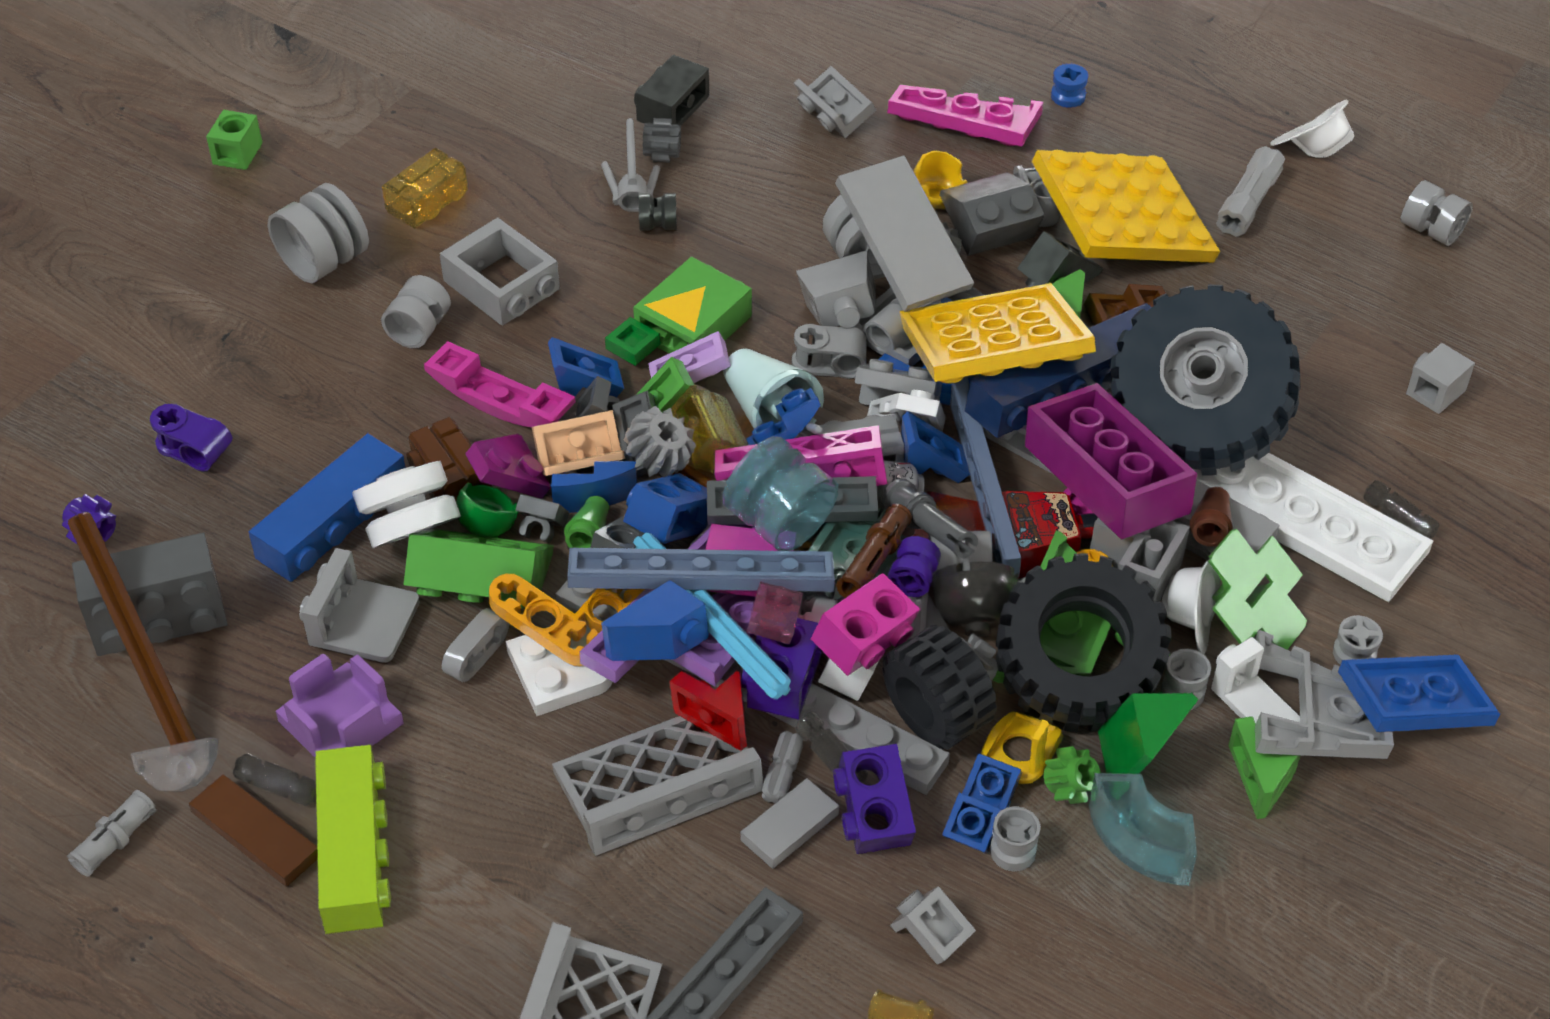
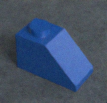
(656, 626)

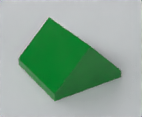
(1141, 729)

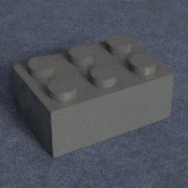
(168, 585)

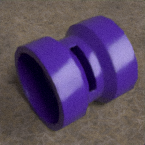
(914, 572)

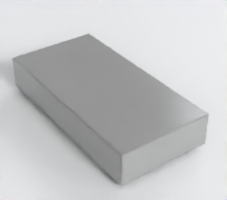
(789, 823)

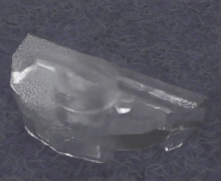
(177, 765)

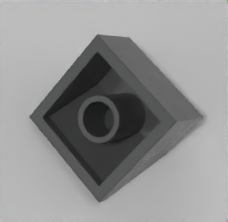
(993, 212)

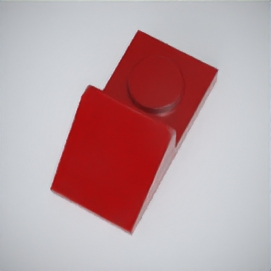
(713, 710)

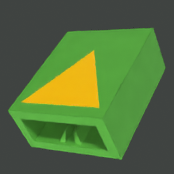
(694, 304)

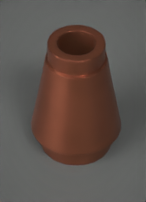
(1212, 517)

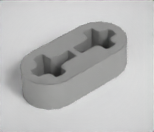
(474, 645)

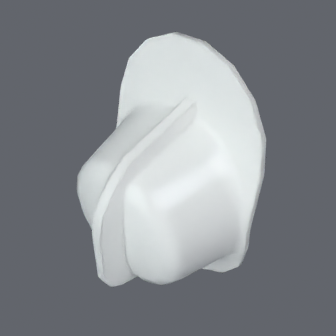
(1323, 134)
(1191, 602)

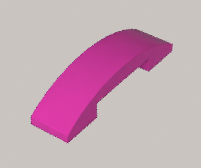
(494, 393)

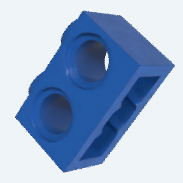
(668, 507)

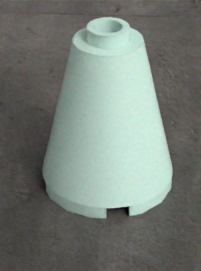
(762, 383)

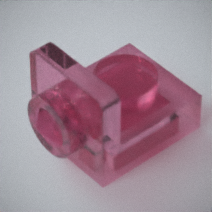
(774, 612)

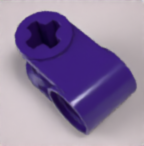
(189, 436)

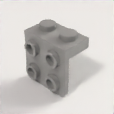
(356, 613)

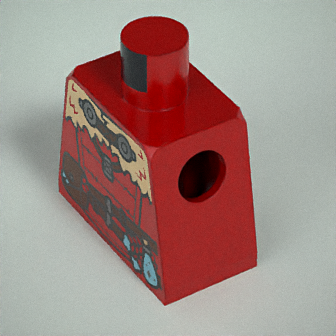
(1036, 519)

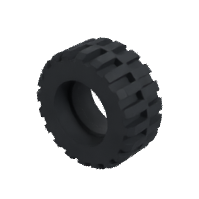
(1092, 589)

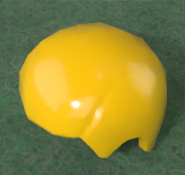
(938, 172)

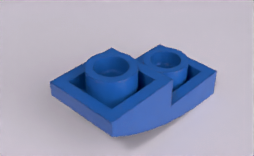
(795, 411)
(610, 481)
(983, 797)

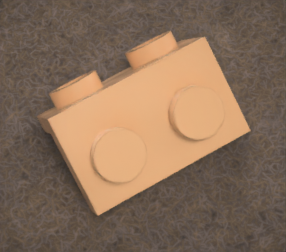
(577, 443)

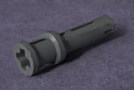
(929, 518)

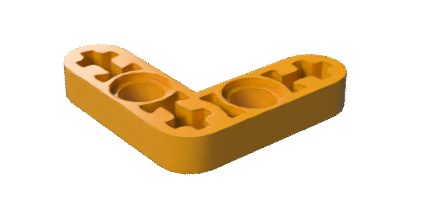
(567, 624)

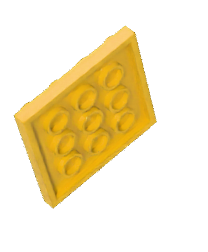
(1124, 207)
(996, 333)

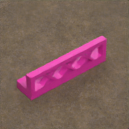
(837, 453)

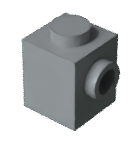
(1439, 377)

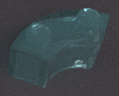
(1141, 829)

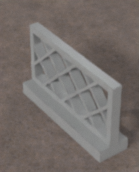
(670, 797)
(555, 967)

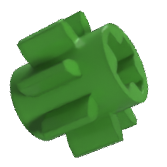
(1070, 774)

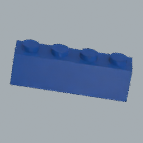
(321, 510)

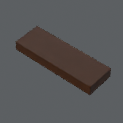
(254, 830)

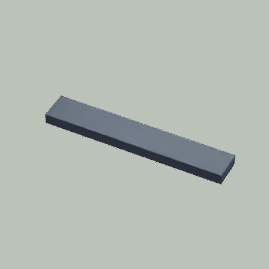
(984, 480)
(700, 569)

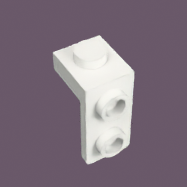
(1240, 686)

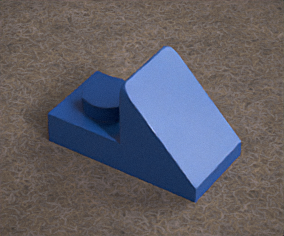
(579, 367)
(932, 448)

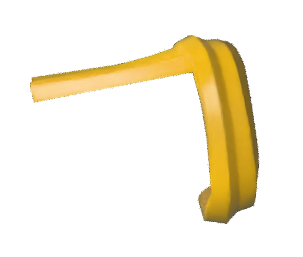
(1044, 743)

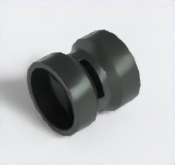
(657, 211)

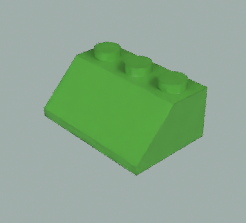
(469, 563)

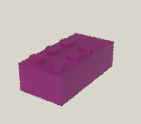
(1110, 460)

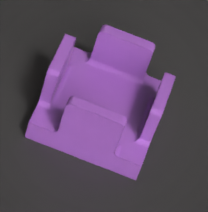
(338, 706)

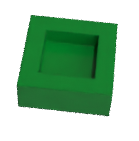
(632, 341)

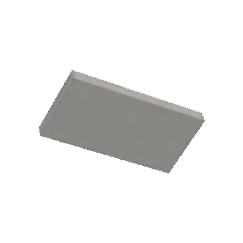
(904, 233)

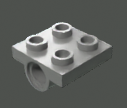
(885, 329)

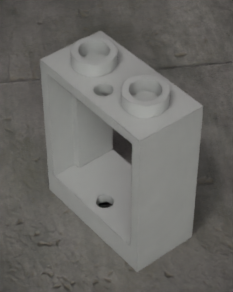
(484, 247)

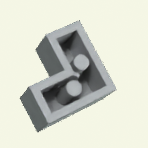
(1152, 553)

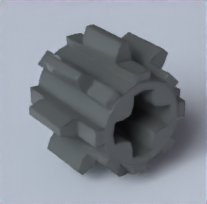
(661, 140)

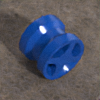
(1069, 85)

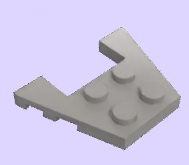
(1329, 713)

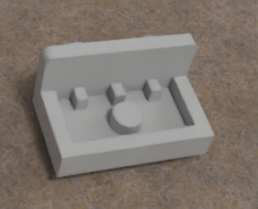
(836, 102)
(881, 380)

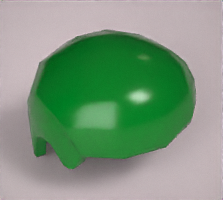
(485, 510)

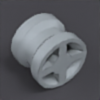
(1358, 631)

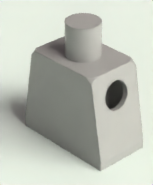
(839, 290)

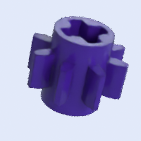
(98, 508)

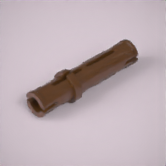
(881, 541)

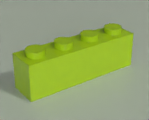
(349, 839)

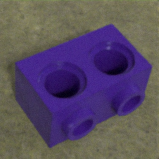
(797, 661)
(885, 798)

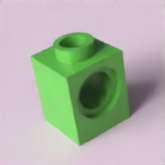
(234, 139)

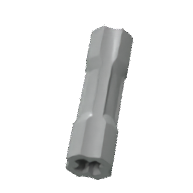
(1241, 206)

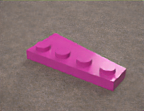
(966, 113)

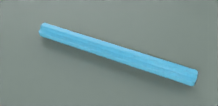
(734, 638)

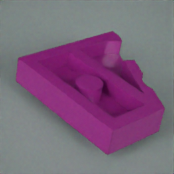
(508, 465)

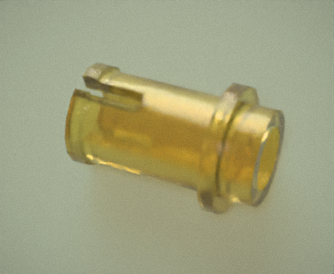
(893, 1007)

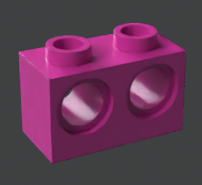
(865, 625)

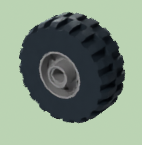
(1209, 376)

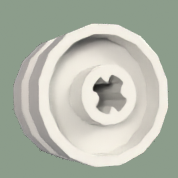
(406, 503)

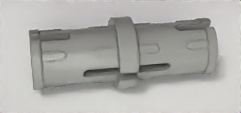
(111, 833)

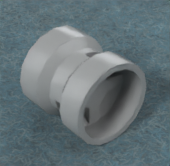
(1187, 673)
(1014, 838)

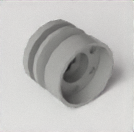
(318, 232)

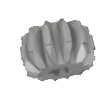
(659, 442)

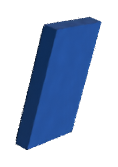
(1418, 693)

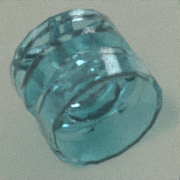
(780, 494)

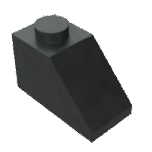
(1055, 259)

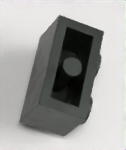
(672, 91)

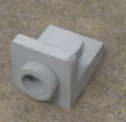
(933, 923)

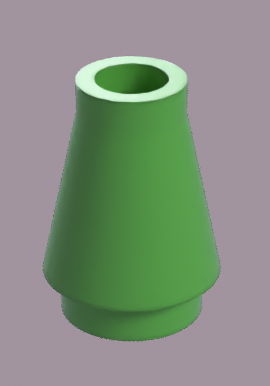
(586, 521)

